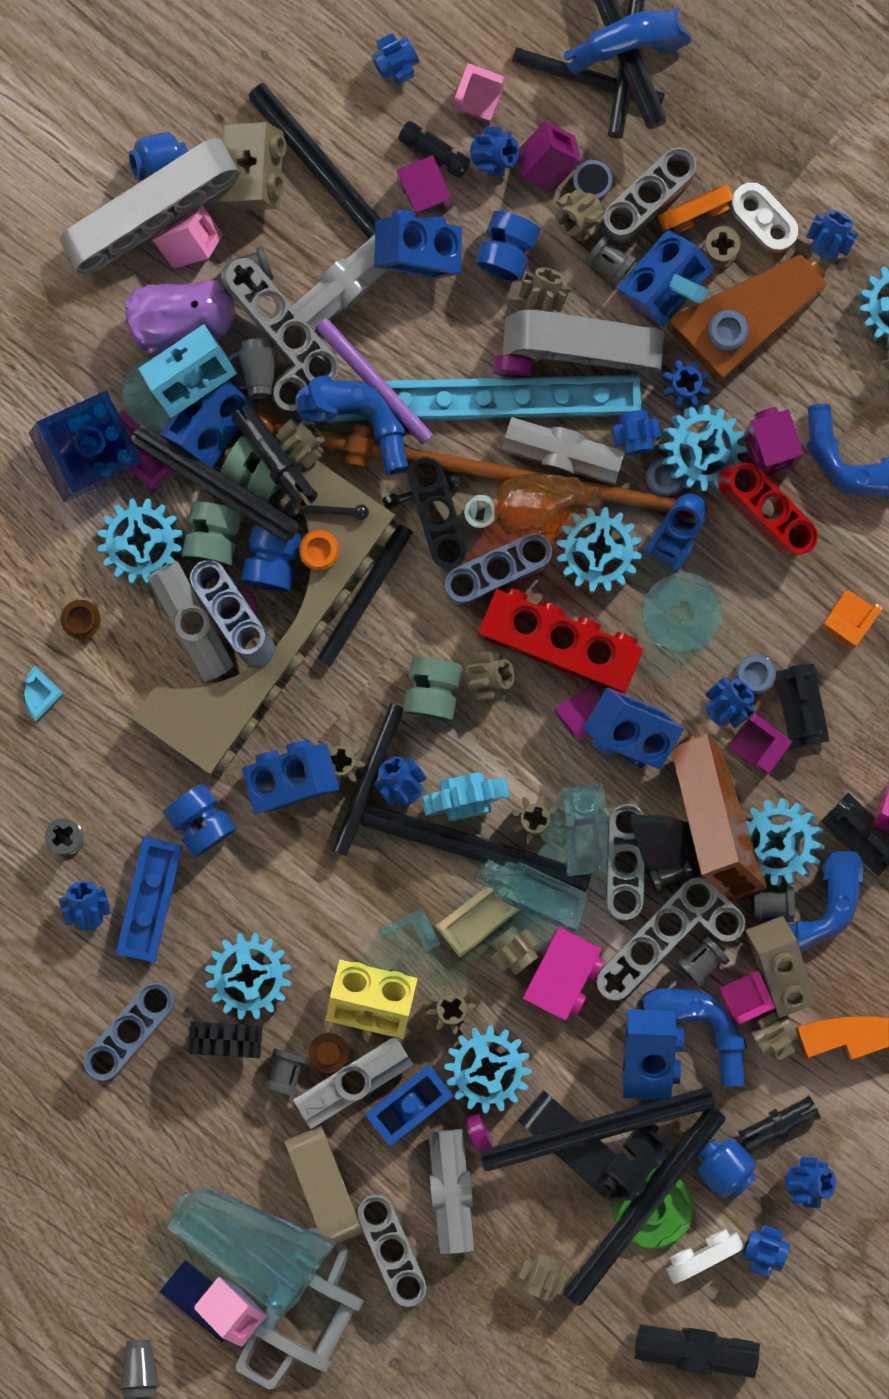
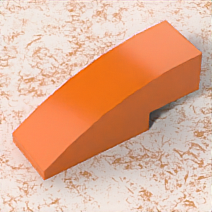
(855, 1034)

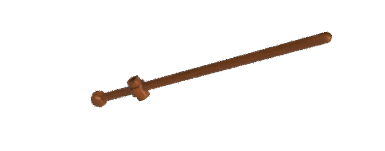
(360, 446)

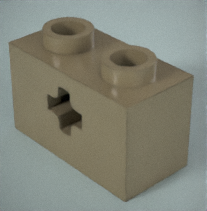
(258, 157)
(781, 966)

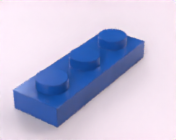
(149, 899)

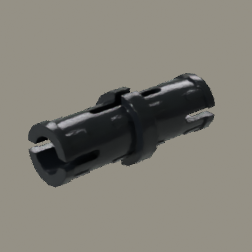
(779, 1124)

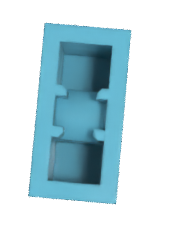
(187, 371)

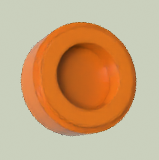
(319, 550)

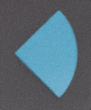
(688, 289)
(40, 694)

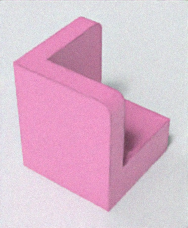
(478, 93)
(189, 238)
(230, 1311)

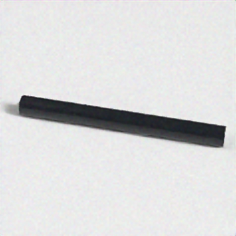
(560, 69)
(622, 88)
(365, 595)
(367, 780)

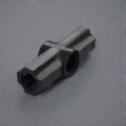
(697, 1350)

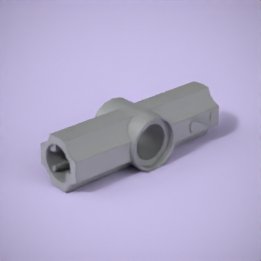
(340, 286)
(562, 451)
(178, 599)
(329, 1096)
(451, 1191)

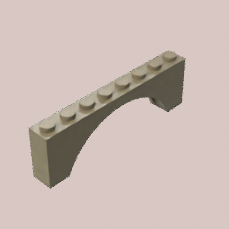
(211, 719)

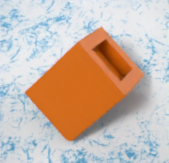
(850, 619)

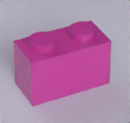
(563, 974)

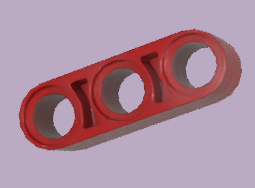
(785, 512)

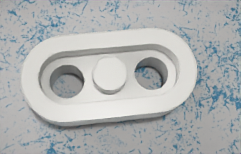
(767, 216)
(687, 1264)

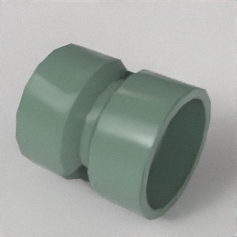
(236, 469)
(212, 533)
(432, 688)

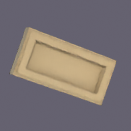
(475, 920)

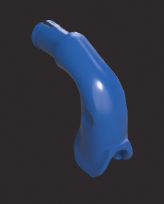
(643, 29)
(329, 397)
(861, 480)
(843, 879)
(703, 1007)

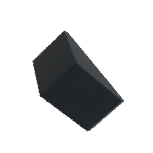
(663, 840)

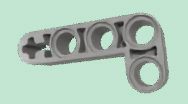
(274, 328)
(583, 341)
(662, 944)

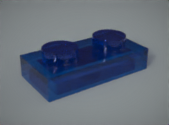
(186, 1289)

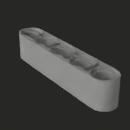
(149, 206)

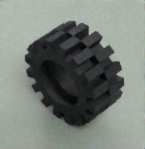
(225, 1039)

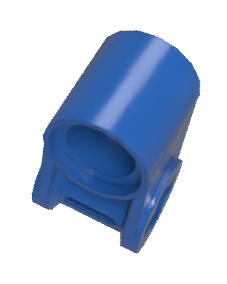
(675, 536)

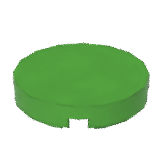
(667, 1222)

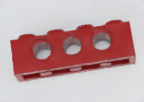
(500, 630)

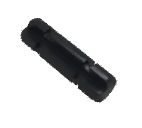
(429, 145)

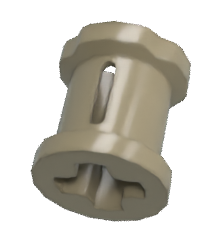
(731, 241)

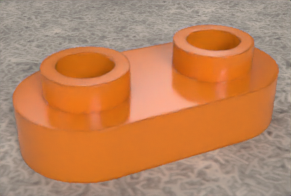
(711, 202)

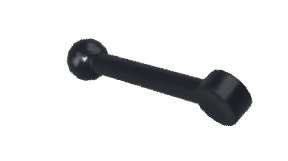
(393, 500)
(360, 511)

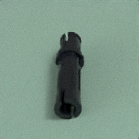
(284, 470)

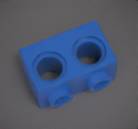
(418, 245)
(648, 283)
(206, 425)
(632, 729)
(291, 781)

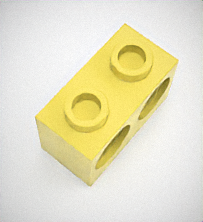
(370, 1002)

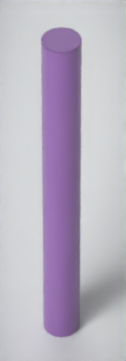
(374, 380)

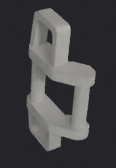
(320, 1358)

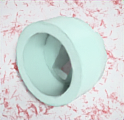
(472, 508)

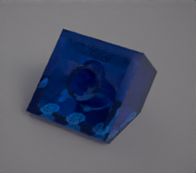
(84, 446)

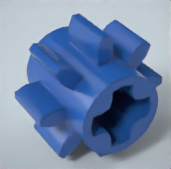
(395, 58)
(494, 151)
(832, 234)
(690, 373)
(636, 432)
(729, 702)
(400, 781)
(84, 906)
(810, 1182)
(765, 1250)

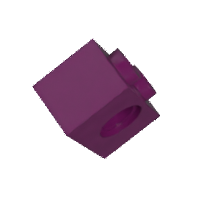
(773, 441)

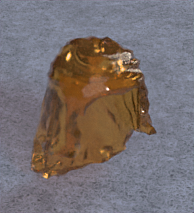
(541, 502)

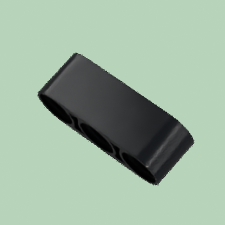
(437, 532)
(587, 1159)

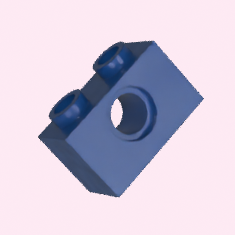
(650, 1054)
(409, 1105)

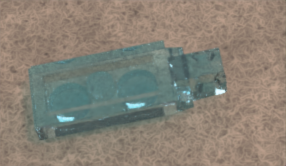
(535, 893)

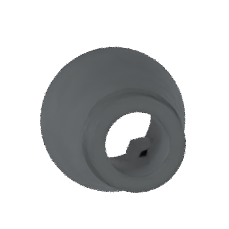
(258, 366)
(139, 1371)

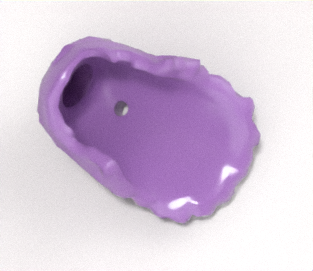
(166, 313)

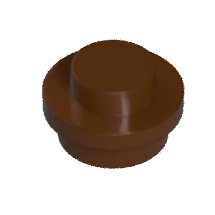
(80, 619)
(328, 1053)

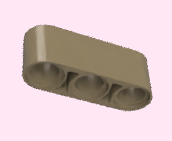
(323, 1186)

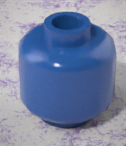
(154, 153)
(726, 1167)

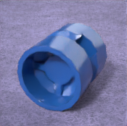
(508, 243)
(271, 561)
(192, 807)

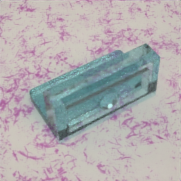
(421, 927)

